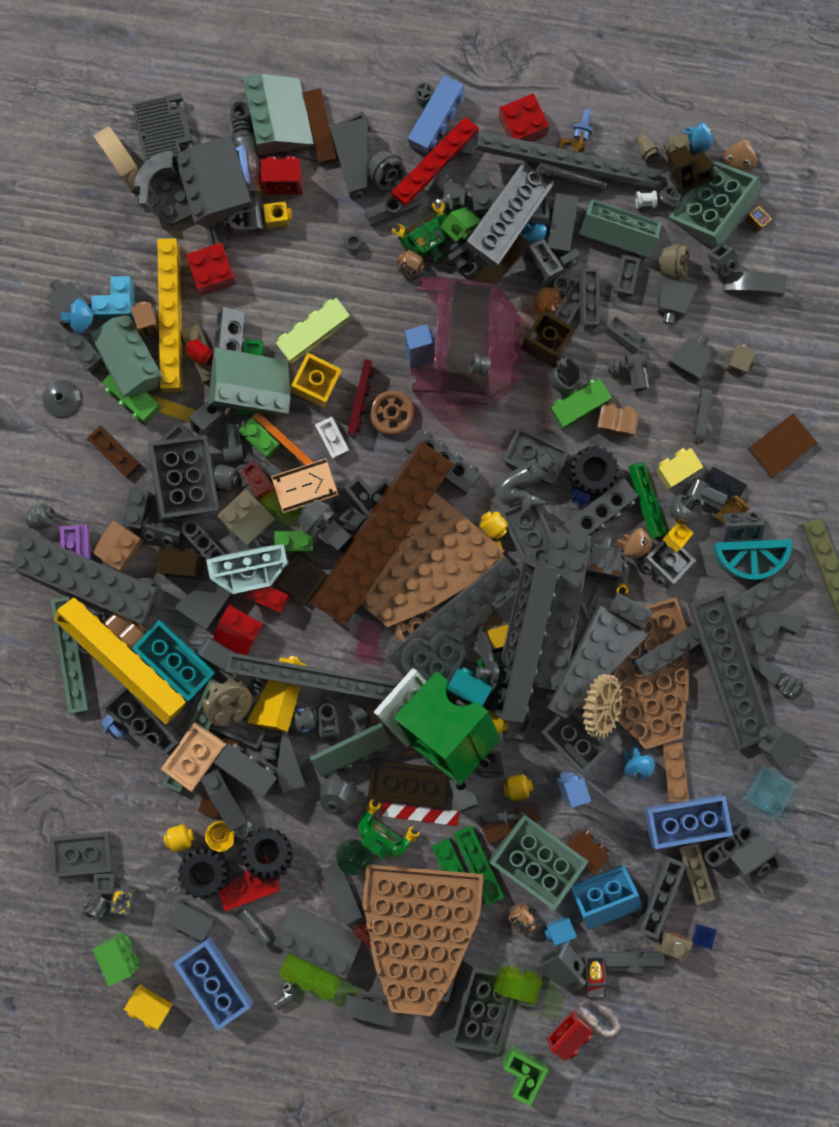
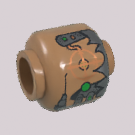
(410, 264)
(523, 918)

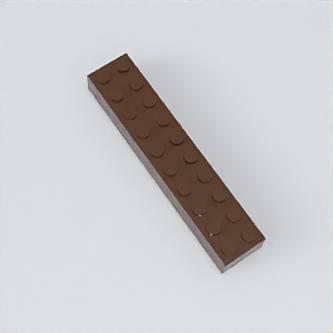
(382, 533)

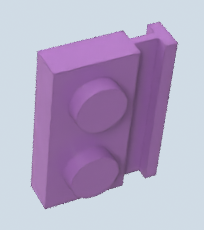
(76, 539)

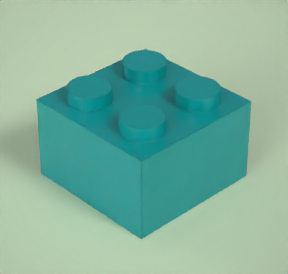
(468, 687)

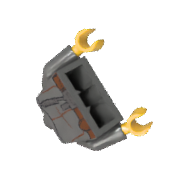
(608, 565)

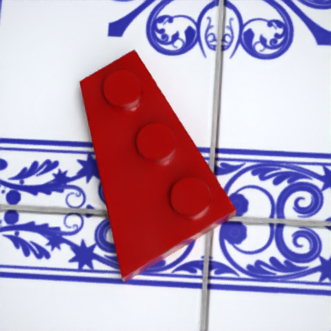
(247, 888)

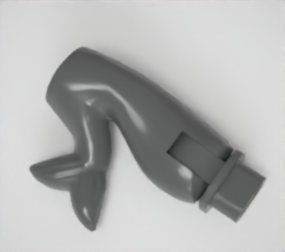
(526, 475)

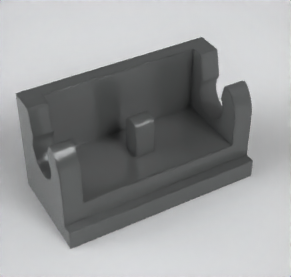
(625, 335)

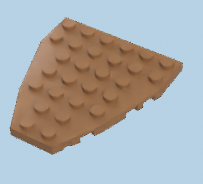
(431, 564)
(655, 704)
(419, 931)

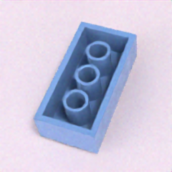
(688, 821)
(213, 983)

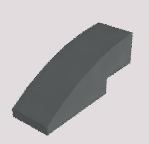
(756, 283)

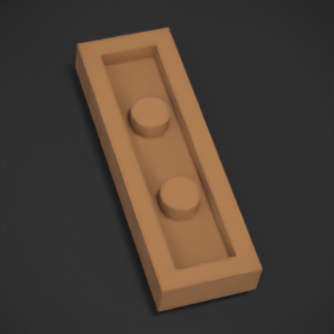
(675, 772)

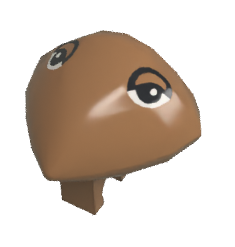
(741, 156)
(636, 545)

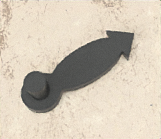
(491, 670)

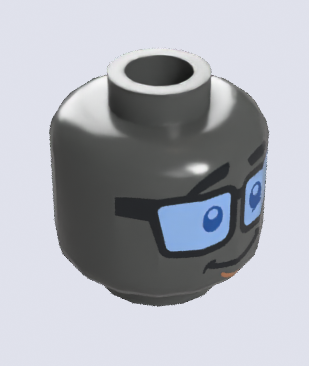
(304, 720)

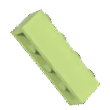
(313, 331)

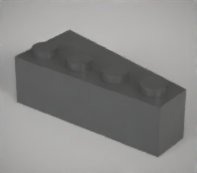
(141, 721)

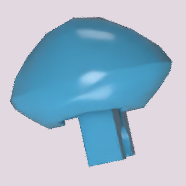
(700, 137)
(534, 232)
(80, 316)
(638, 766)

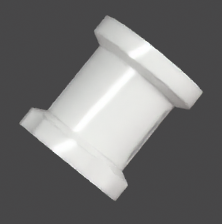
(646, 199)

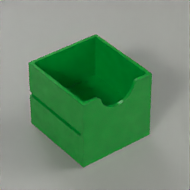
(447, 733)

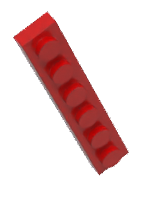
(435, 161)

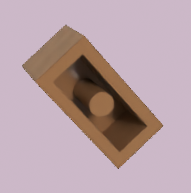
(146, 319)

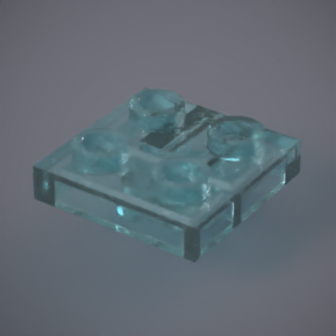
(770, 791)

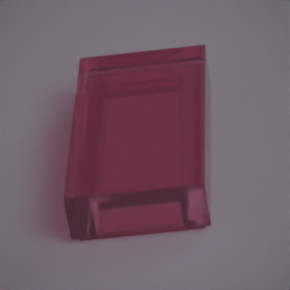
(369, 640)

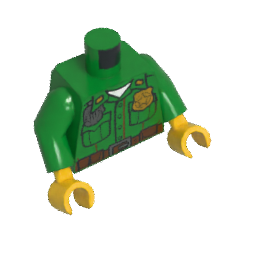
(426, 235)
(380, 837)

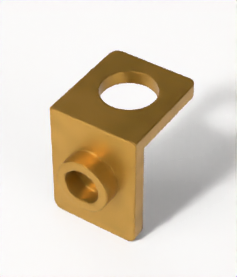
(578, 145)
(734, 505)

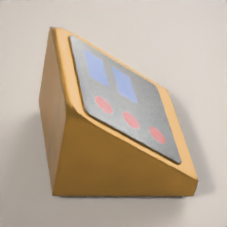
(758, 218)

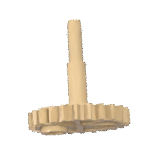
(601, 706)

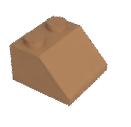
(118, 546)

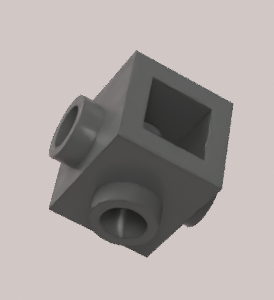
(723, 260)

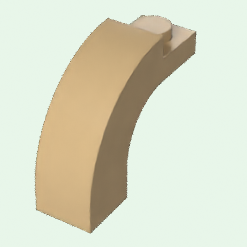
(117, 155)

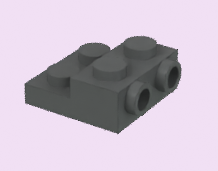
(666, 564)

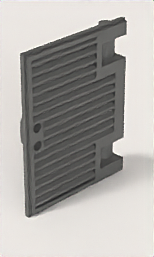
(162, 126)

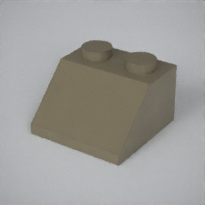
(246, 517)

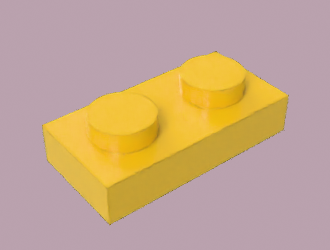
(678, 536)

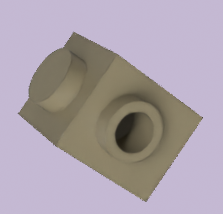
(675, 142)
(741, 360)

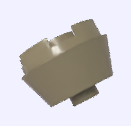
(674, 262)

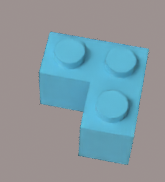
(118, 303)

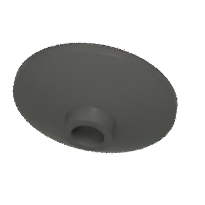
(68, 404)

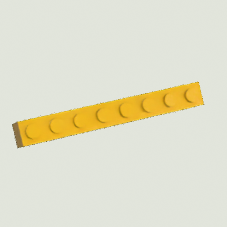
(170, 315)
(120, 660)

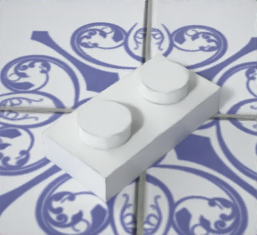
(332, 437)

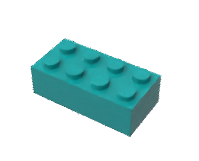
(175, 660)

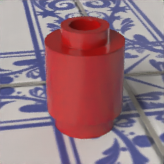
(199, 352)

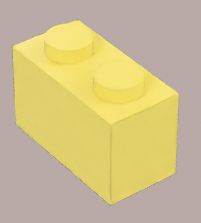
(679, 468)

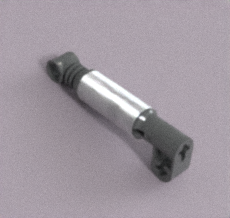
(253, 212)

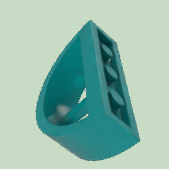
(752, 546)

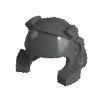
(566, 375)

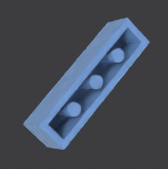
(436, 115)
(419, 345)
(573, 789)

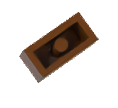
(582, 843)

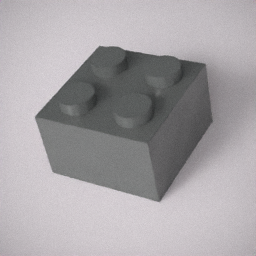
(756, 860)

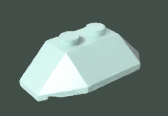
(247, 568)

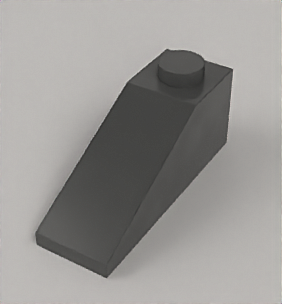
(289, 769)
(224, 799)

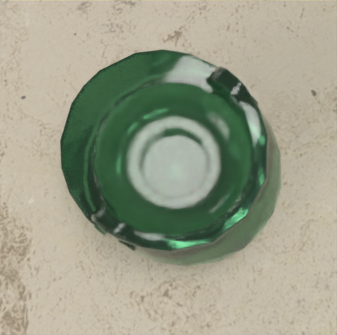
(352, 856)

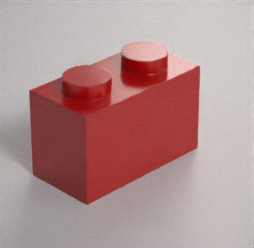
(269, 597)

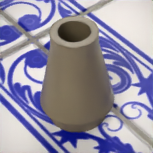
(646, 147)

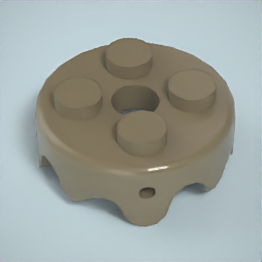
(221, 696)

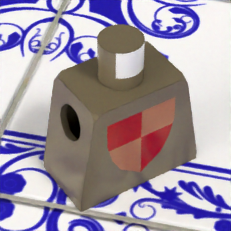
(673, 944)

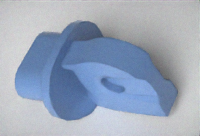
(583, 126)
(114, 727)

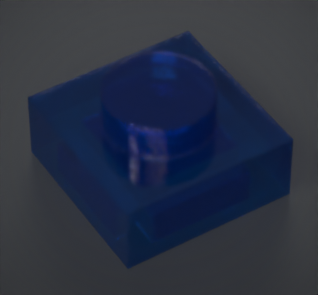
(579, 497)
(703, 936)

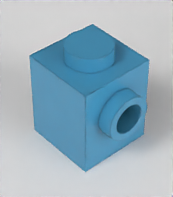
(560, 931)

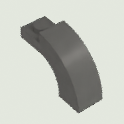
(151, 175)

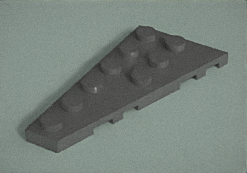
(600, 651)

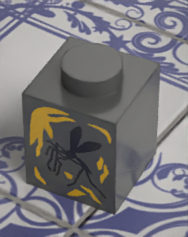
(123, 900)

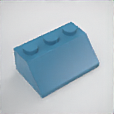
(606, 897)

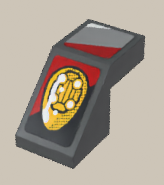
(595, 975)

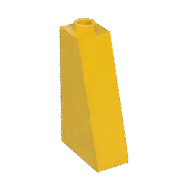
(276, 703)

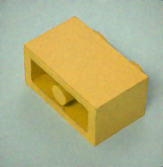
(148, 1007)

